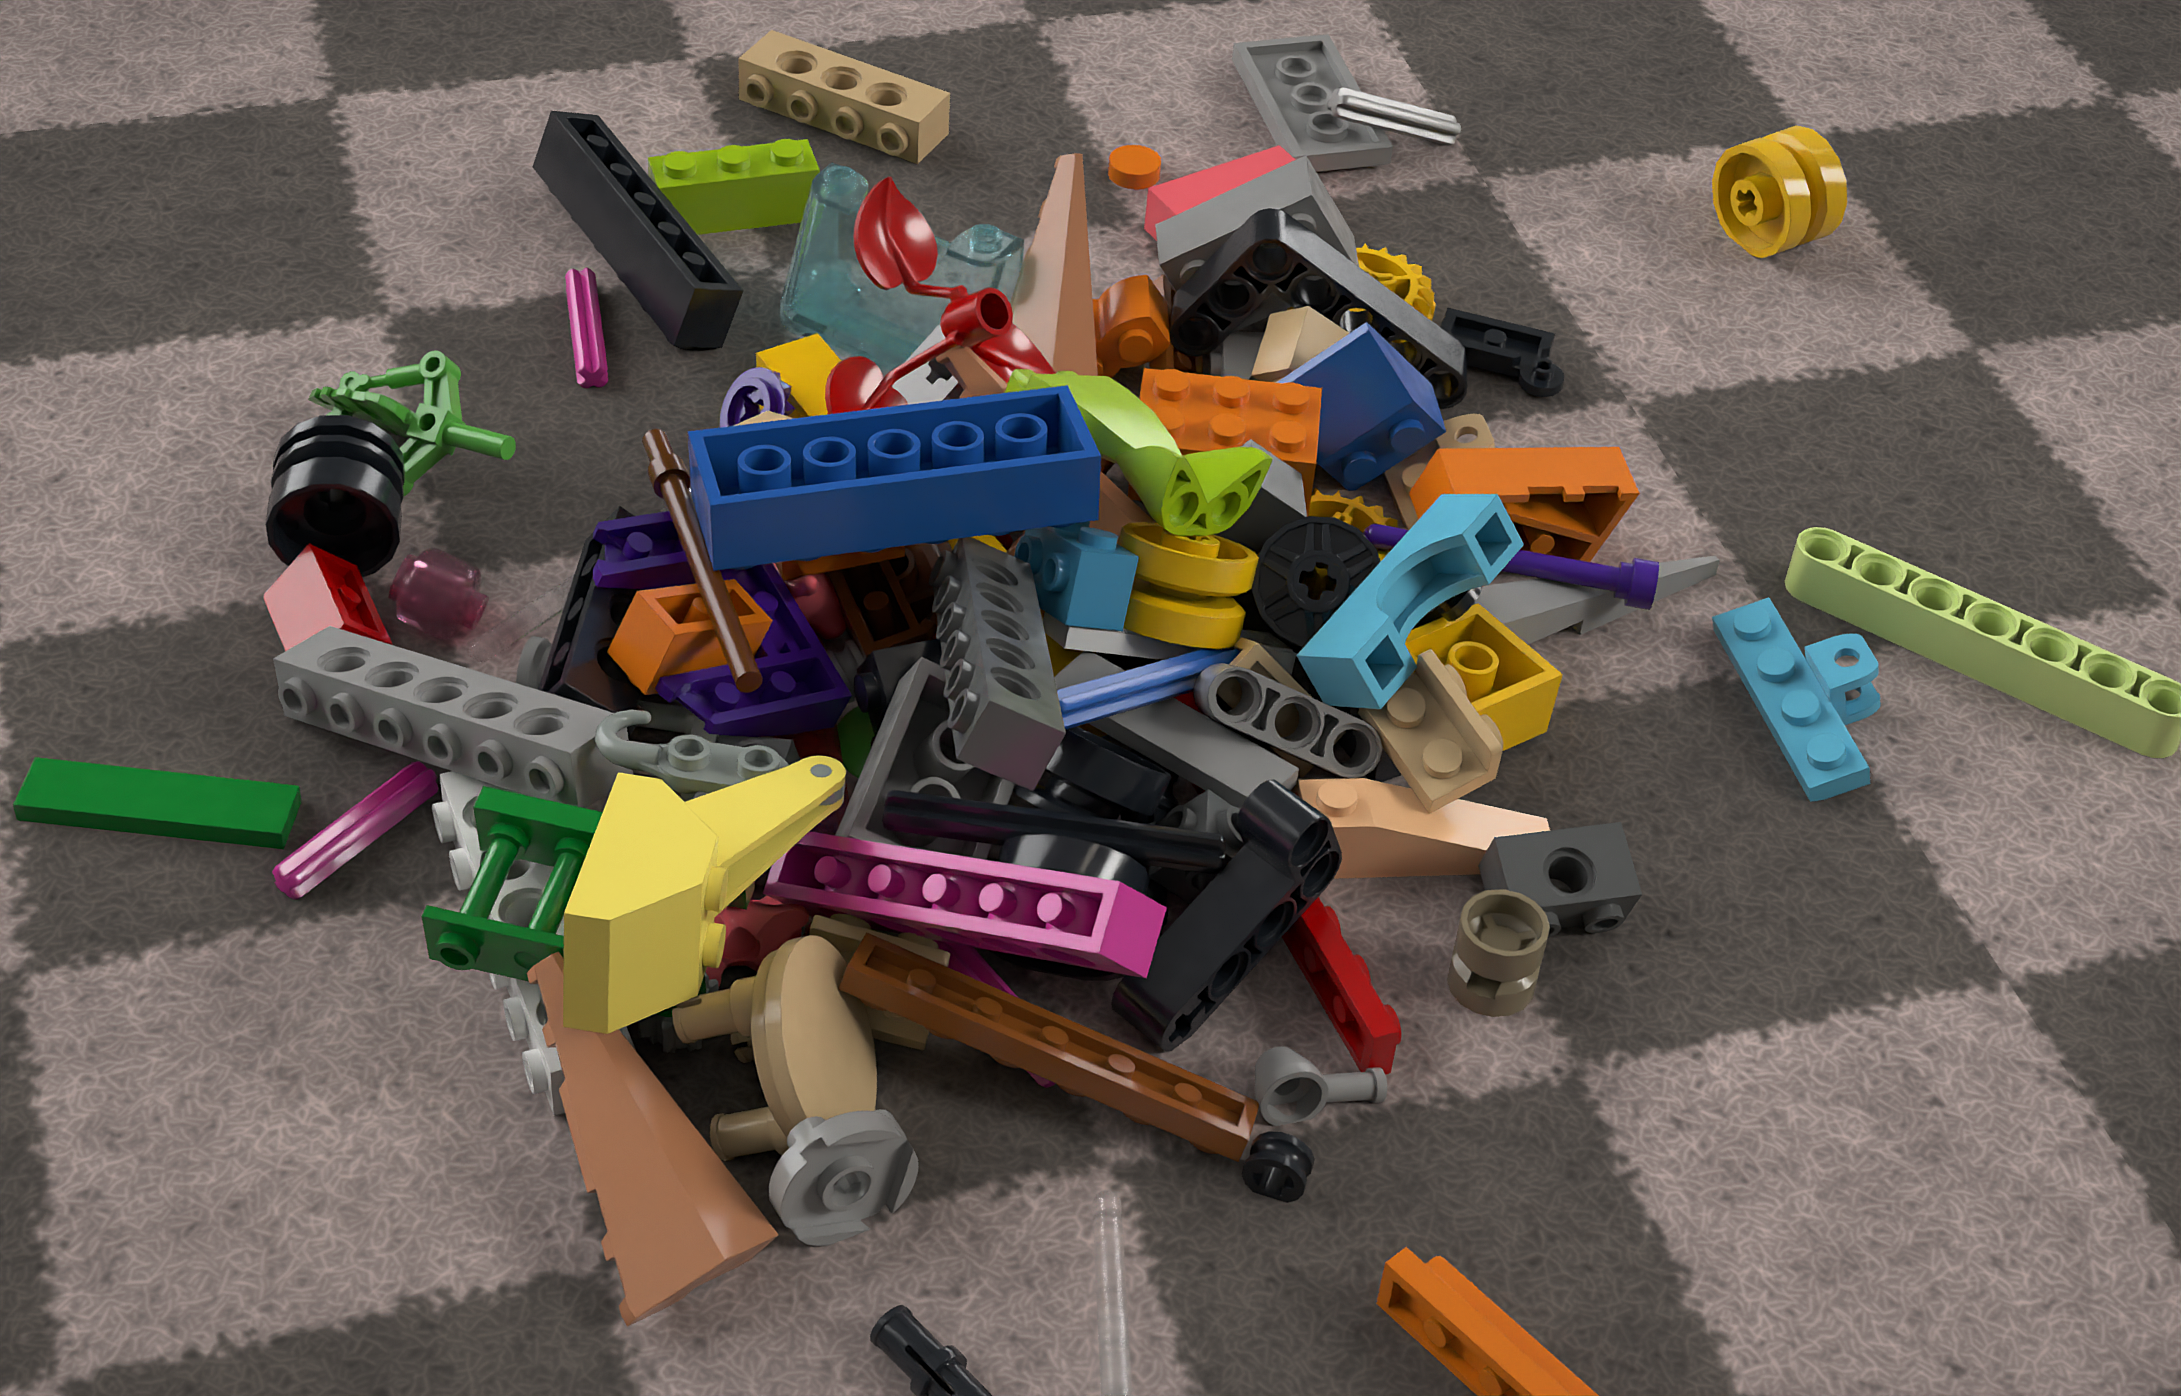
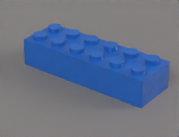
(893, 477)

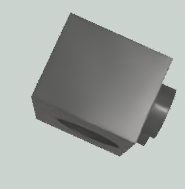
(1586, 858)

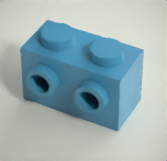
(1080, 574)

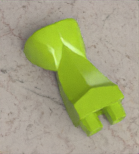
(1181, 492)

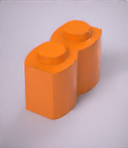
(1130, 325)

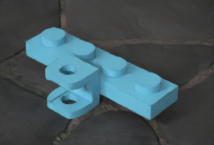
(1802, 696)

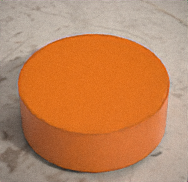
(1134, 167)

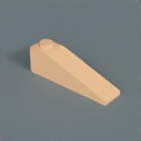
(1392, 834)

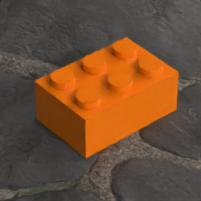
(1229, 411)

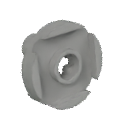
(860, 1152)

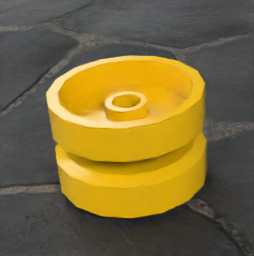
(1779, 191)
(1187, 586)

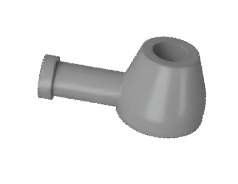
(1288, 1077)

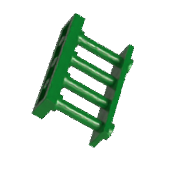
(511, 830)

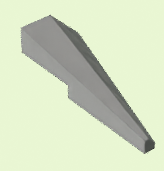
(1546, 606)

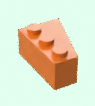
(1555, 496)

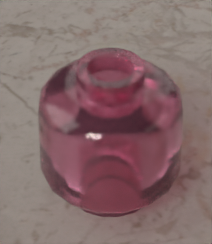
(438, 593)

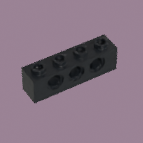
(590, 619)

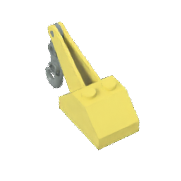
(667, 867)

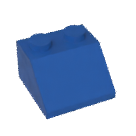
(1371, 407)

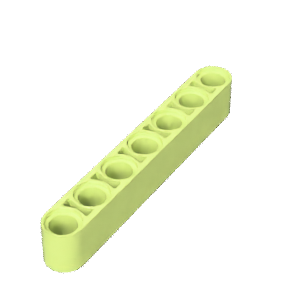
(1987, 641)

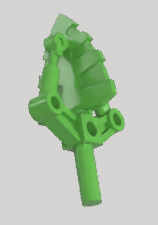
(431, 430)

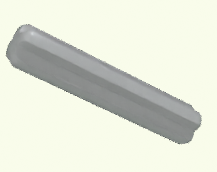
(1393, 116)

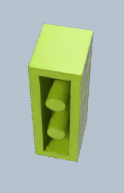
(737, 184)

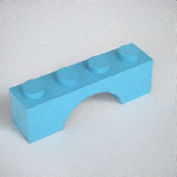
(1452, 548)

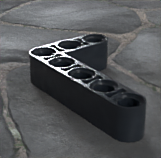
(1341, 288)

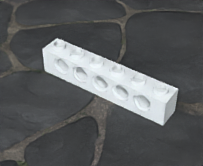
(514, 905)

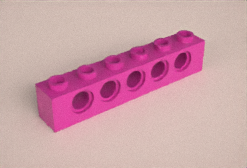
(972, 902)

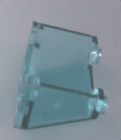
(835, 298)

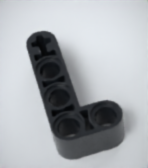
(1236, 919)

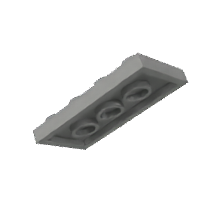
(1291, 91)

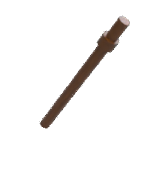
(671, 483)

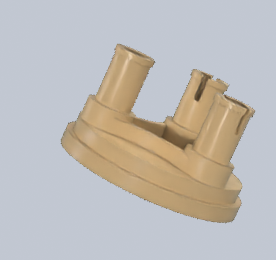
(805, 1039)

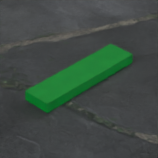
(158, 803)

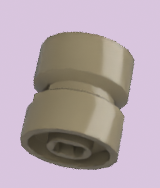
(1498, 952)

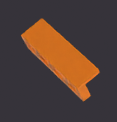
(1470, 1331)

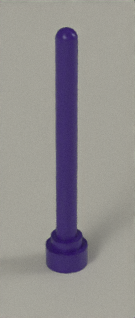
(1630, 581)

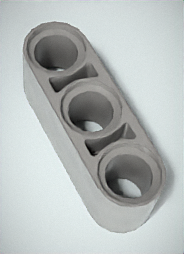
(1317, 724)

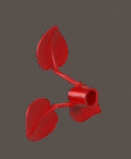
(899, 248)

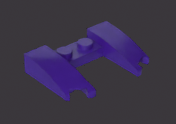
(799, 680)

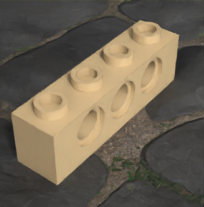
(844, 96)

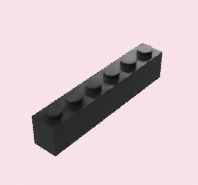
(637, 231)

